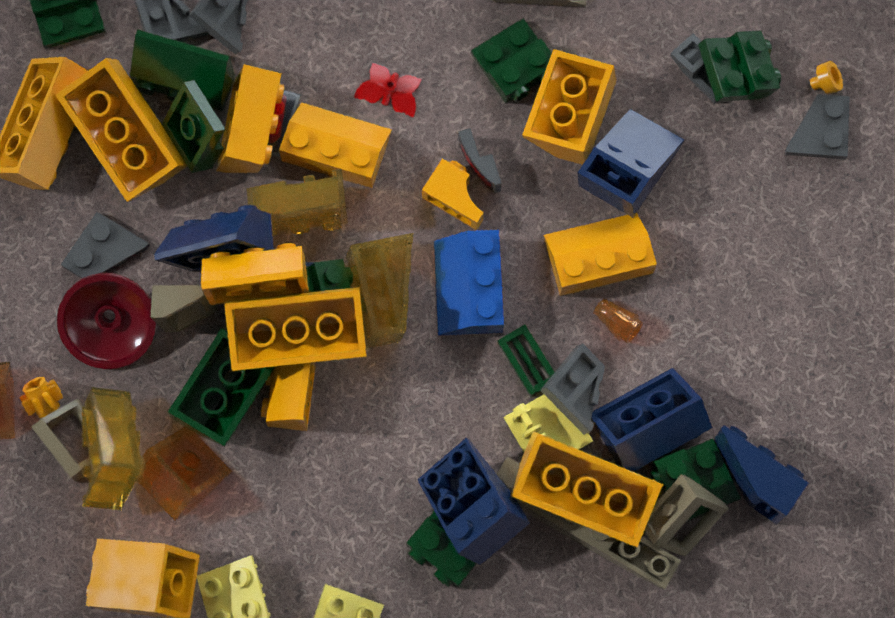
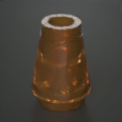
(618, 320)

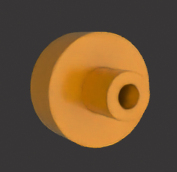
(827, 78)

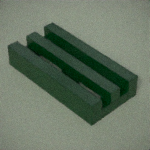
(523, 330)

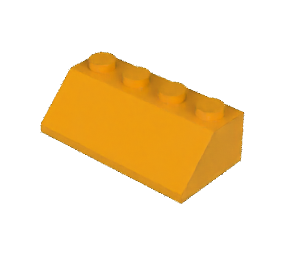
(38, 124)
(121, 129)
(295, 328)
(585, 489)

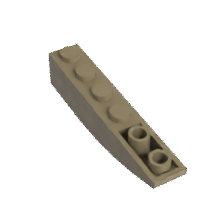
(643, 561)

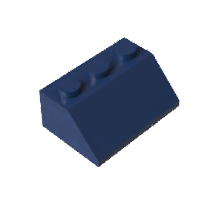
(223, 232)
(651, 420)

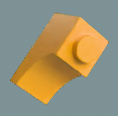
(449, 192)

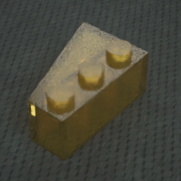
(303, 204)
(382, 274)
(112, 448)

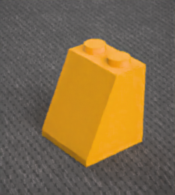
(142, 578)

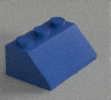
(469, 283)

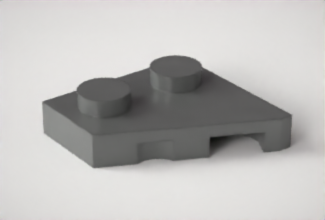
(168, 19)
(222, 20)
(823, 129)
(102, 247)
(576, 387)

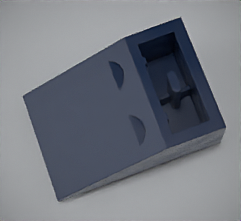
(629, 162)
(761, 479)
(472, 503)

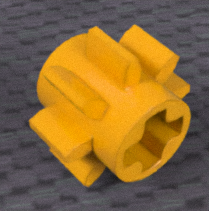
(41, 397)

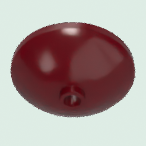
(93, 336)

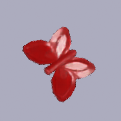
(391, 87)

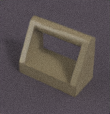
(179, 306)
(44, 430)
(676, 508)

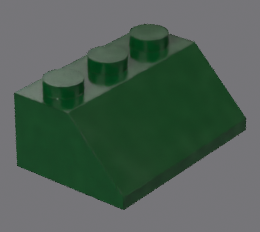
(166, 64)
(215, 395)

